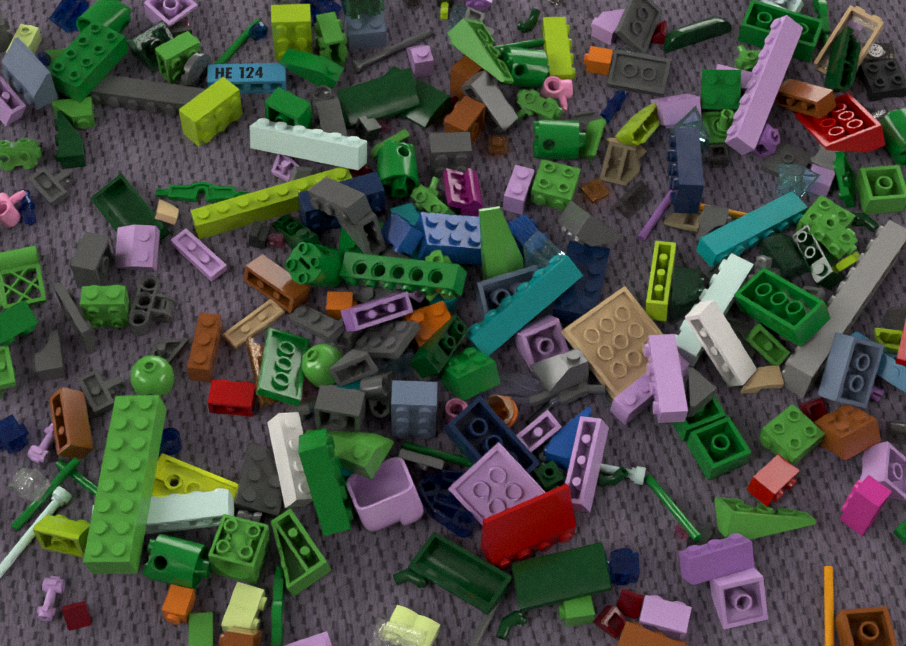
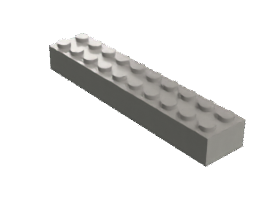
(845, 306)

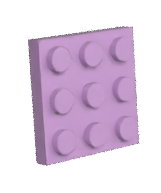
(494, 484)

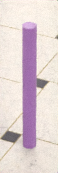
(655, 217)

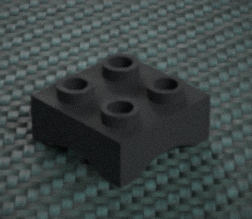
(882, 79)

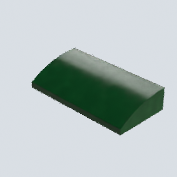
(379, 97)
(433, 103)
(125, 207)
(461, 573)
(561, 576)

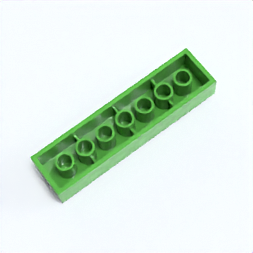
(125, 485)

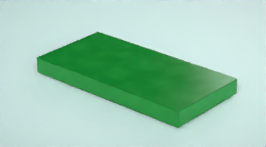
(281, 367)

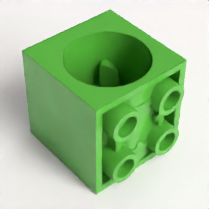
(240, 549)

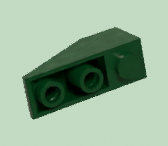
(71, 149)
(294, 231)
(818, 259)
(439, 347)

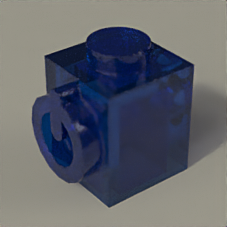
(12, 435)
(624, 566)

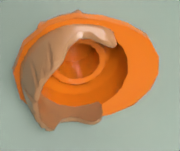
(504, 408)

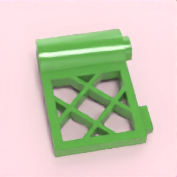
(21, 262)

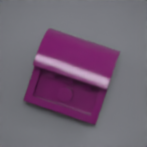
(463, 191)

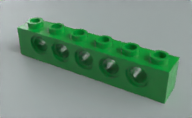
(355, 264)

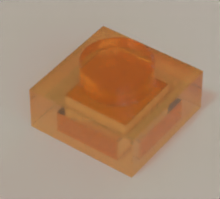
(497, 145)
(594, 190)

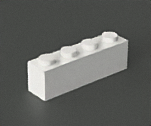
(721, 343)
(284, 436)

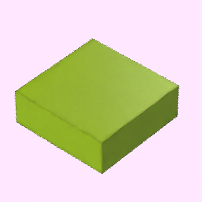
(847, 261)

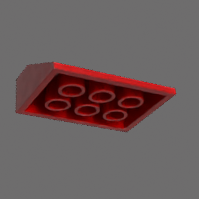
(845, 127)
(528, 528)

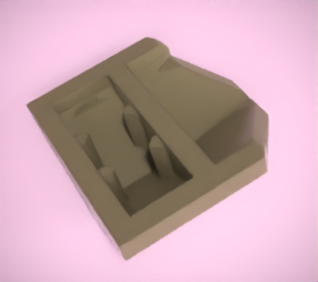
(620, 164)
(684, 221)

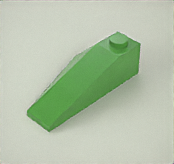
(476, 42)
(498, 246)
(360, 451)
(757, 521)

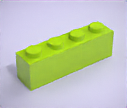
(558, 47)
(660, 280)

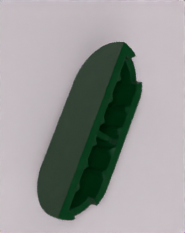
(696, 33)
(842, 62)

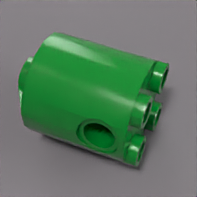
(106, 12)
(525, 65)
(895, 135)
(557, 139)
(397, 168)
(315, 265)
(177, 562)

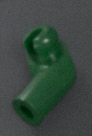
(524, 27)
(863, 219)
(613, 479)
(409, 575)
(509, 621)

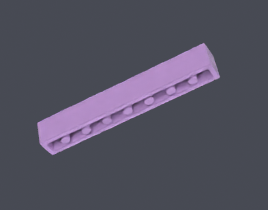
(763, 85)

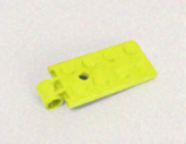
(188, 477)

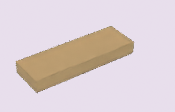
(253, 324)

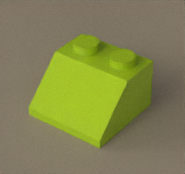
(62, 535)

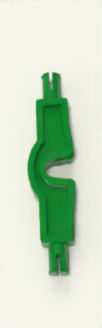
(820, 7)
(191, 192)
(278, 607)

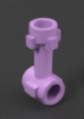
(41, 453)
(52, 586)

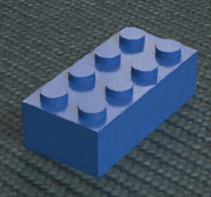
(452, 234)

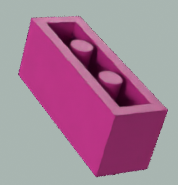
(864, 504)

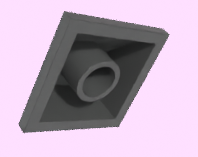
(562, 370)

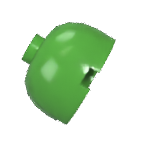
(317, 364)
(152, 376)

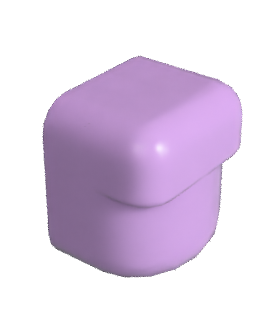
(386, 497)

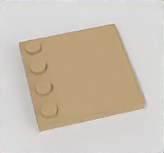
(614, 340)

